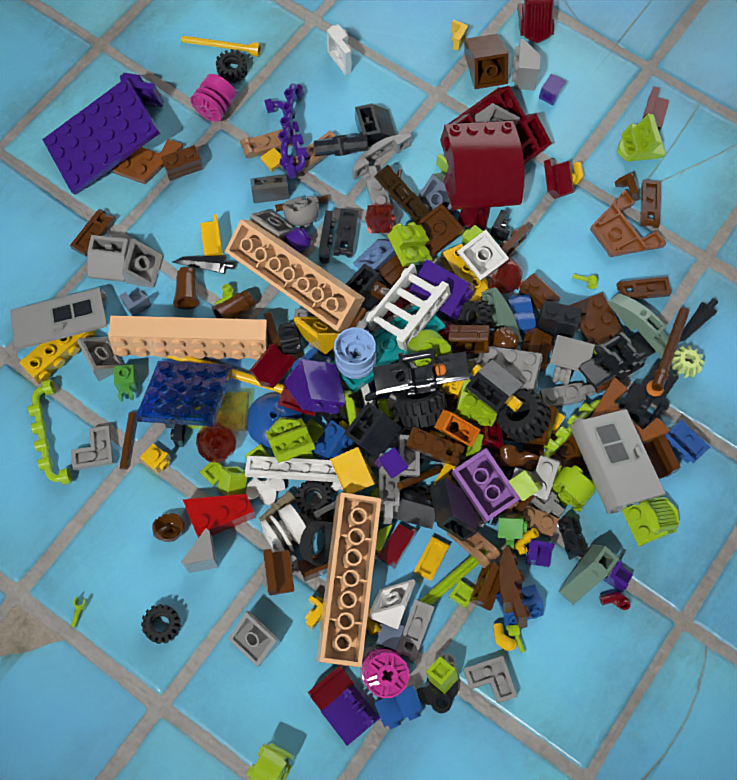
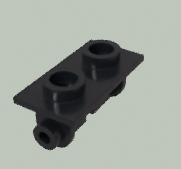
(569, 529)

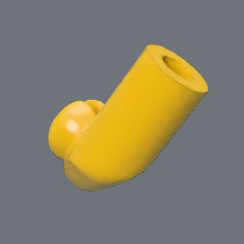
(578, 174)
(519, 546)
(501, 639)

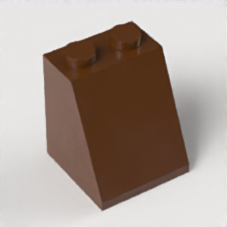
(486, 61)

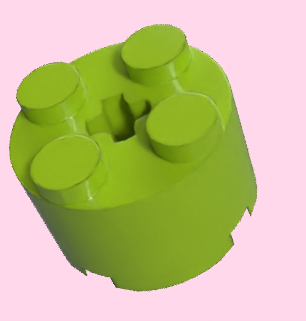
(424, 341)
(573, 488)
(272, 764)

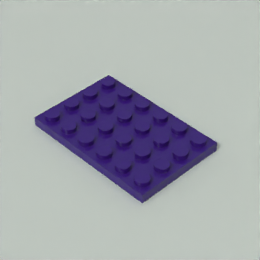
(100, 136)

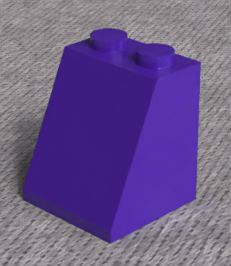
(460, 290)
(316, 387)

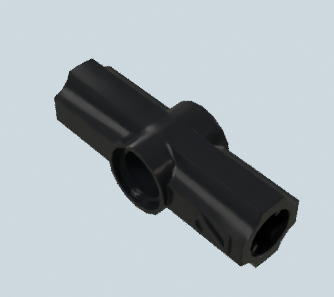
(341, 145)

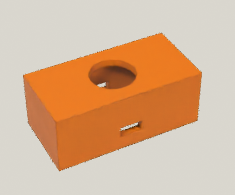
(466, 432)

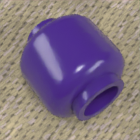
(298, 239)

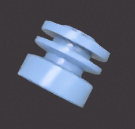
(352, 344)

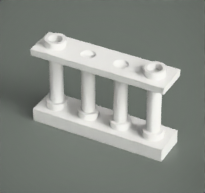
(415, 322)

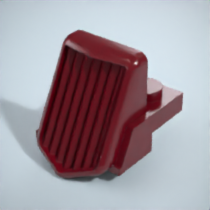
(536, 19)

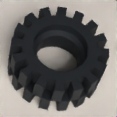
(231, 58)
(482, 311)
(308, 487)
(169, 633)

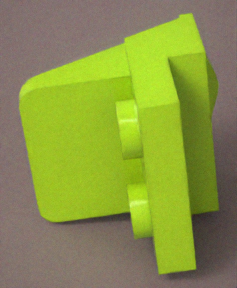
(641, 141)
(290, 439)
(652, 520)

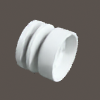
(284, 531)

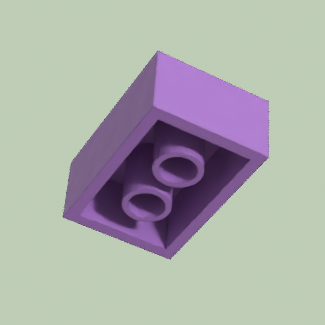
(485, 485)

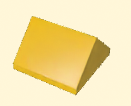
(317, 333)
(353, 470)

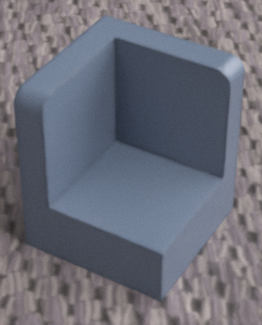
(135, 303)
(390, 637)

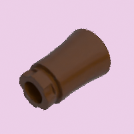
(186, 289)
(234, 306)

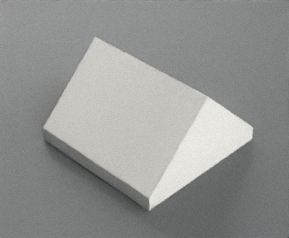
(483, 255)
(392, 603)

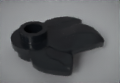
(431, 694)

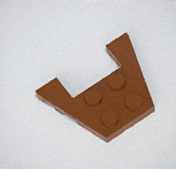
(144, 163)
(618, 235)
(607, 405)

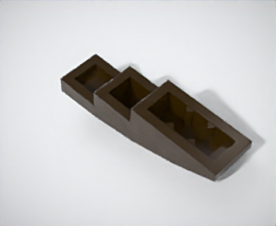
(401, 194)

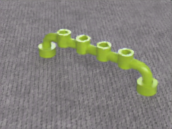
(39, 427)
(564, 434)

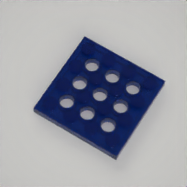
(186, 415)

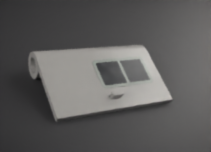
(58, 318)
(616, 460)

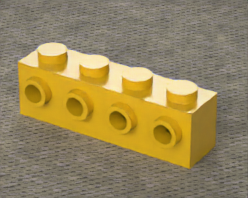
(456, 265)
(52, 356)

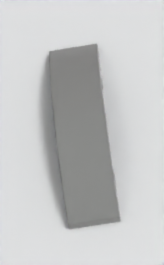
(397, 143)

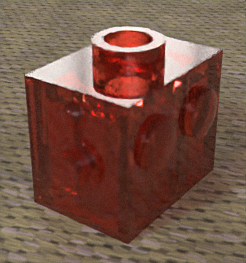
(380, 218)

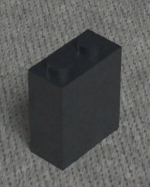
(558, 319)
(453, 510)

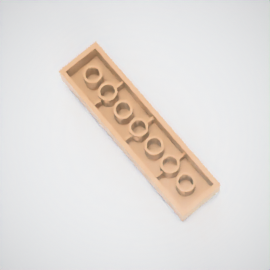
(294, 275)
(188, 337)
(348, 580)

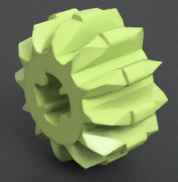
(687, 362)

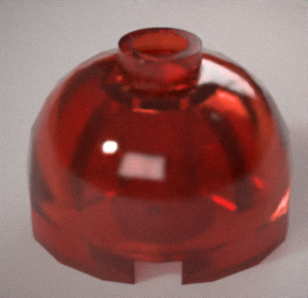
(507, 277)
(215, 442)

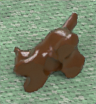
(510, 457)

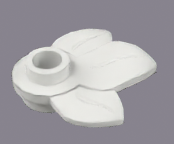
(265, 489)

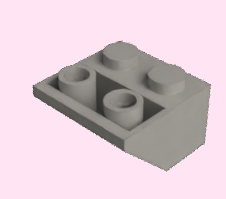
(526, 66)
(107, 257)

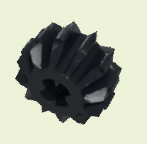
(290, 338)

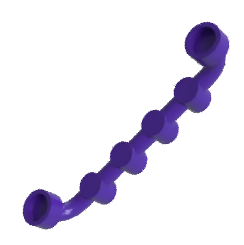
(291, 94)
(297, 140)

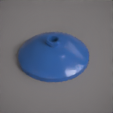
(260, 420)

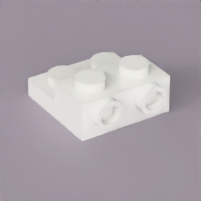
(339, 48)

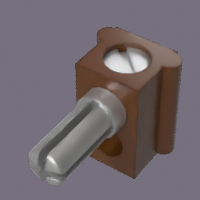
(379, 290)

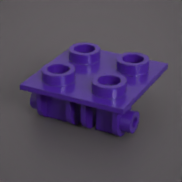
(350, 715)

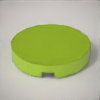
(350, 407)

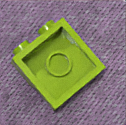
(410, 244)
(472, 409)

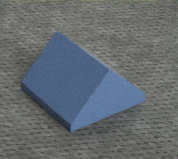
(376, 255)

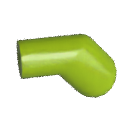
(228, 292)
(383, 407)

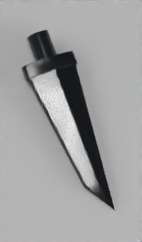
(210, 263)
(700, 317)

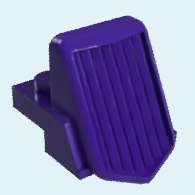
(146, 91)

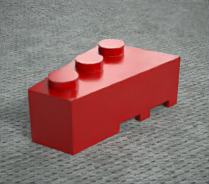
(218, 512)

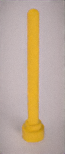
(253, 49)

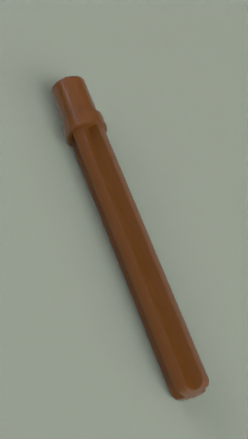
(661, 373)

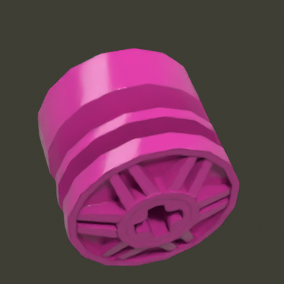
(213, 97)
(372, 672)

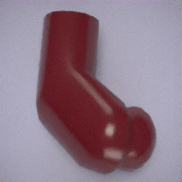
(615, 598)

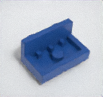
(332, 442)
(687, 442)
(531, 599)

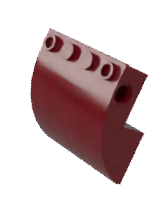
(529, 128)
(483, 165)

